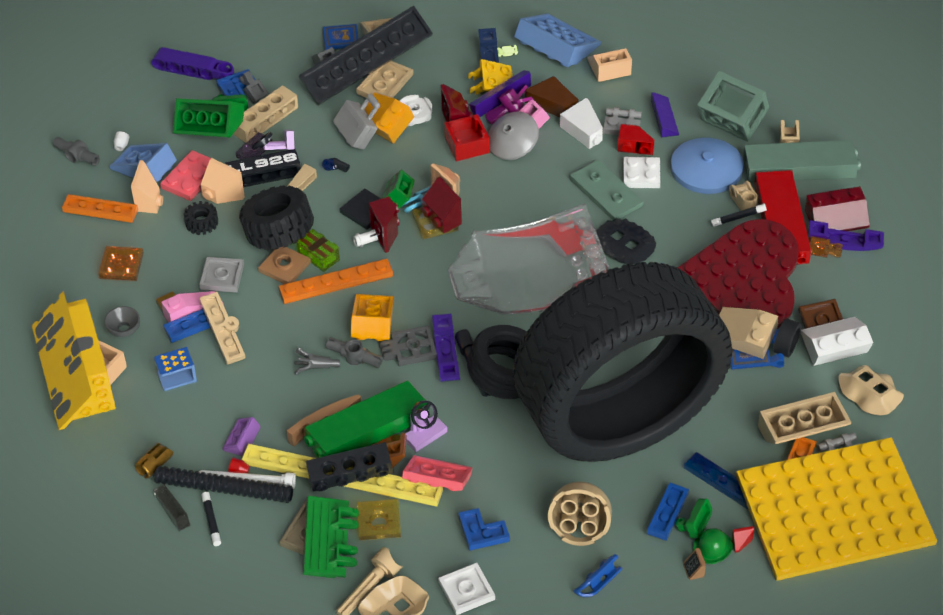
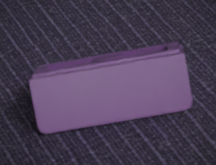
(241, 435)

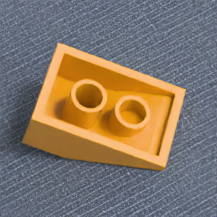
(391, 117)
(372, 317)

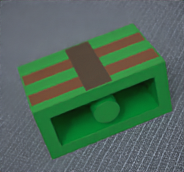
(399, 188)

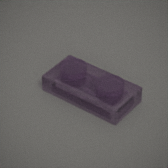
(246, 150)

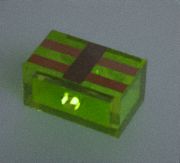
(319, 250)

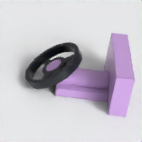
(264, 141)
(424, 429)

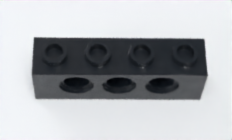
(339, 462)

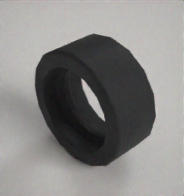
(787, 337)

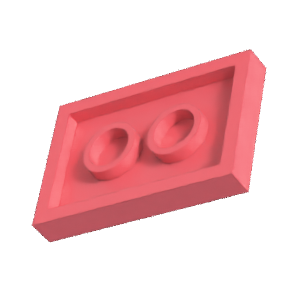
(187, 176)
(437, 473)

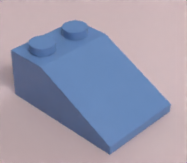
(156, 157)

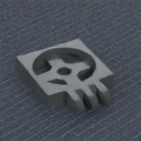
(392, 348)

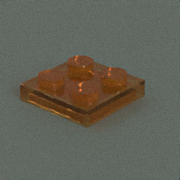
(121, 263)

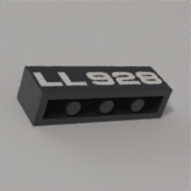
(267, 167)

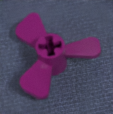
(511, 103)

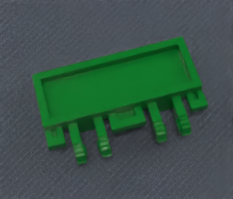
(324, 538)

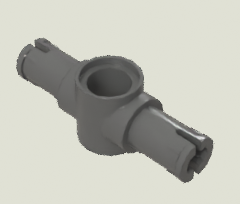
(76, 151)
(354, 352)

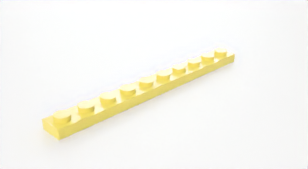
(388, 485)

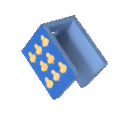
(175, 369)

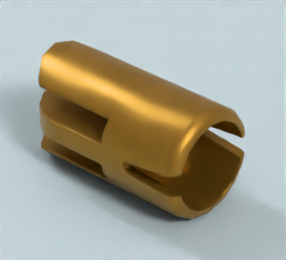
(152, 459)

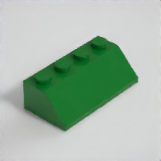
(207, 117)

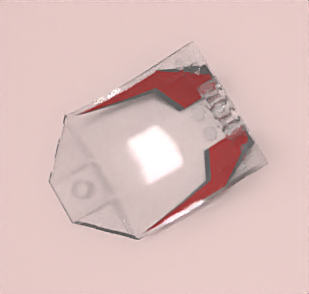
(528, 264)

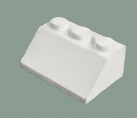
(836, 340)

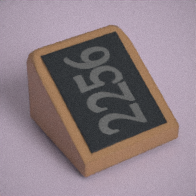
(695, 565)

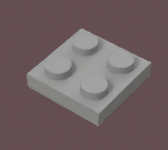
(222, 274)

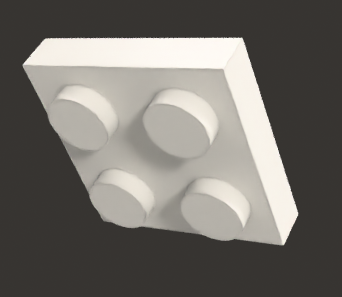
(642, 172)
(466, 588)

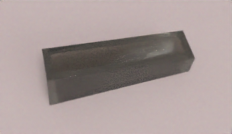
(172, 507)

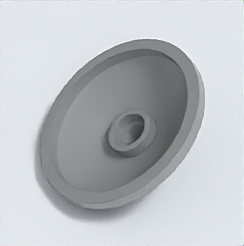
(516, 141)

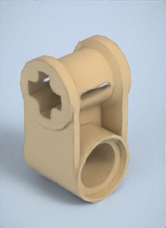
(743, 195)

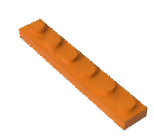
(335, 281)

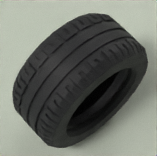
(486, 372)

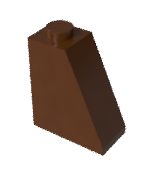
(552, 96)

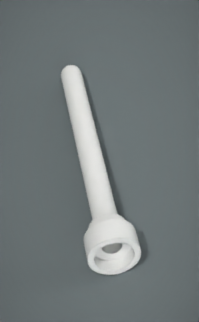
(288, 478)

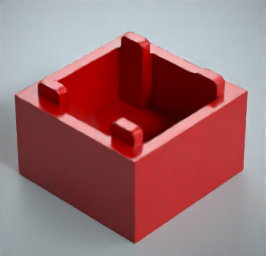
(467, 137)

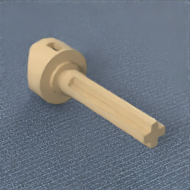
(384, 566)

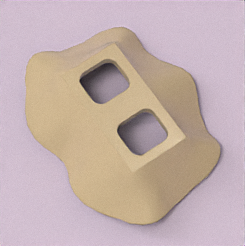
(864, 394)
(388, 593)

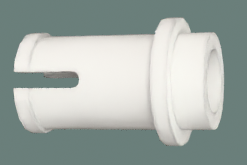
(364, 238)

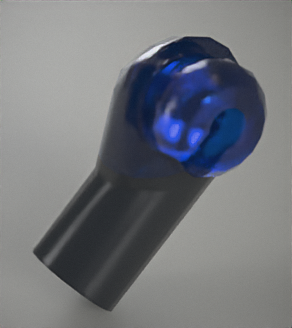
(334, 163)

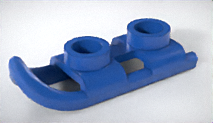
(593, 578)

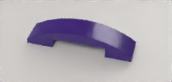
(850, 240)
(445, 347)

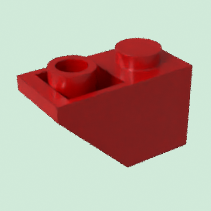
(635, 140)

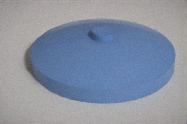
(707, 165)

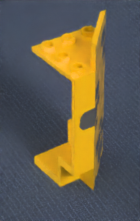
(72, 361)

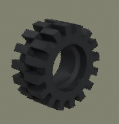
(203, 225)

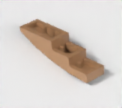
(297, 432)

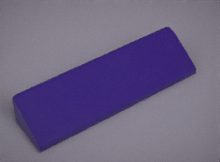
(491, 99)

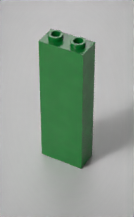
(364, 422)

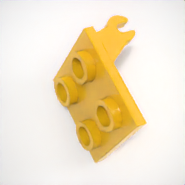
(492, 74)

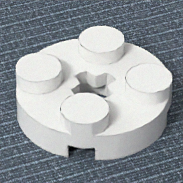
(422, 106)

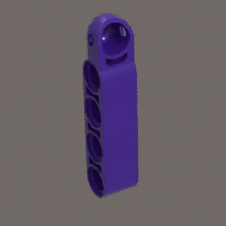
(191, 64)

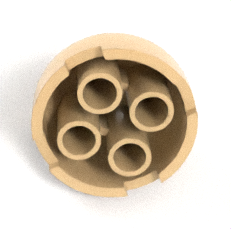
(567, 510)

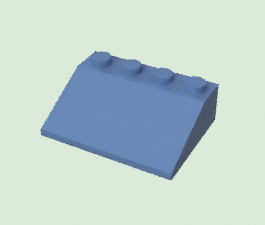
(555, 39)

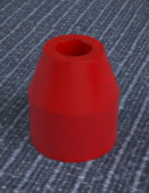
(238, 466)

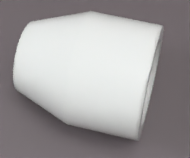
(121, 140)

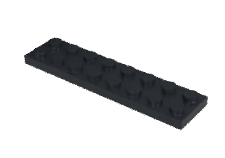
(365, 55)

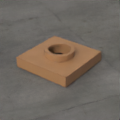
(286, 273)

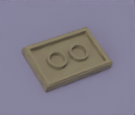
(295, 534)

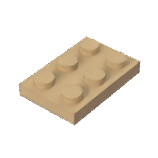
(385, 80)

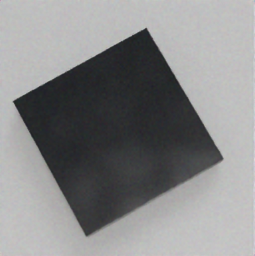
(358, 208)

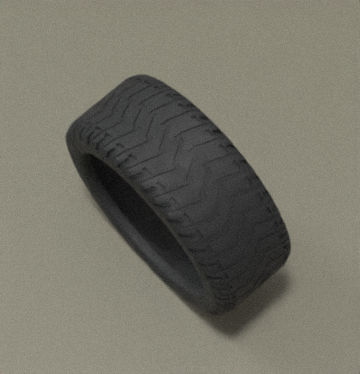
(596, 325)

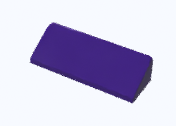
(664, 115)

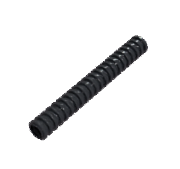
(224, 484)

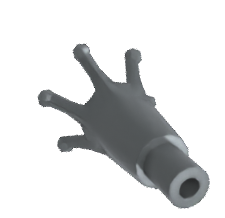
(314, 361)

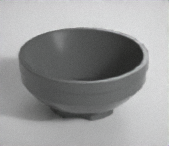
(122, 316)

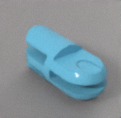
(417, 198)

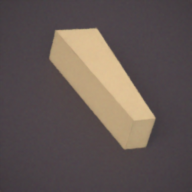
(304, 177)

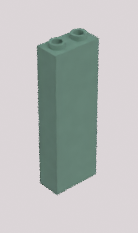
(805, 159)

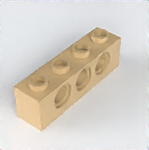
(267, 113)

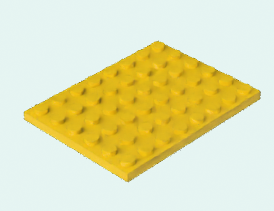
(835, 508)

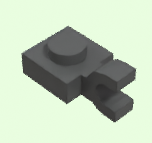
(254, 89)

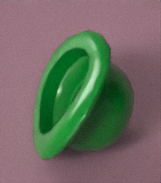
(714, 545)

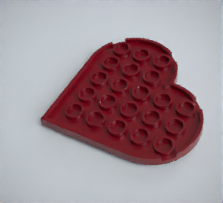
(748, 268)

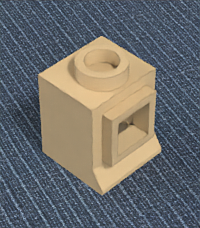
(789, 131)

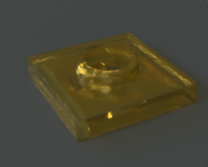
(379, 509)

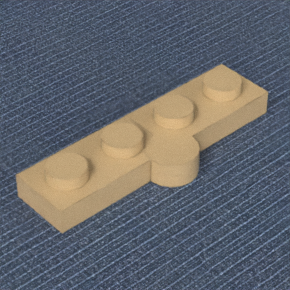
(223, 327)

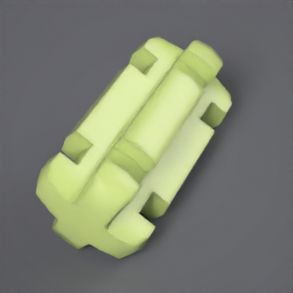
(507, 51)

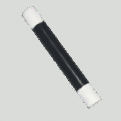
(738, 215)
(211, 519)

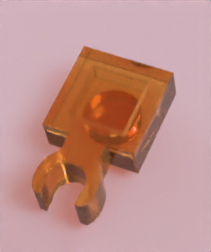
(822, 247)

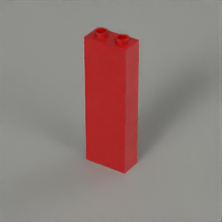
(783, 206)

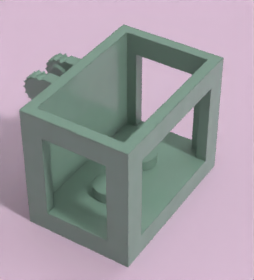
(731, 109)

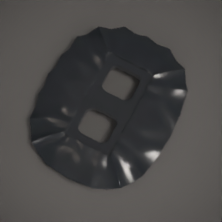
(632, 232)

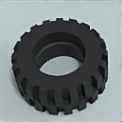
(276, 217)

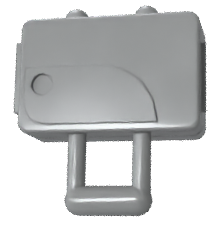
(356, 123)

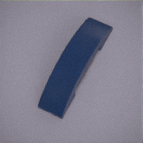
(488, 44)

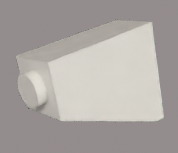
(582, 123)

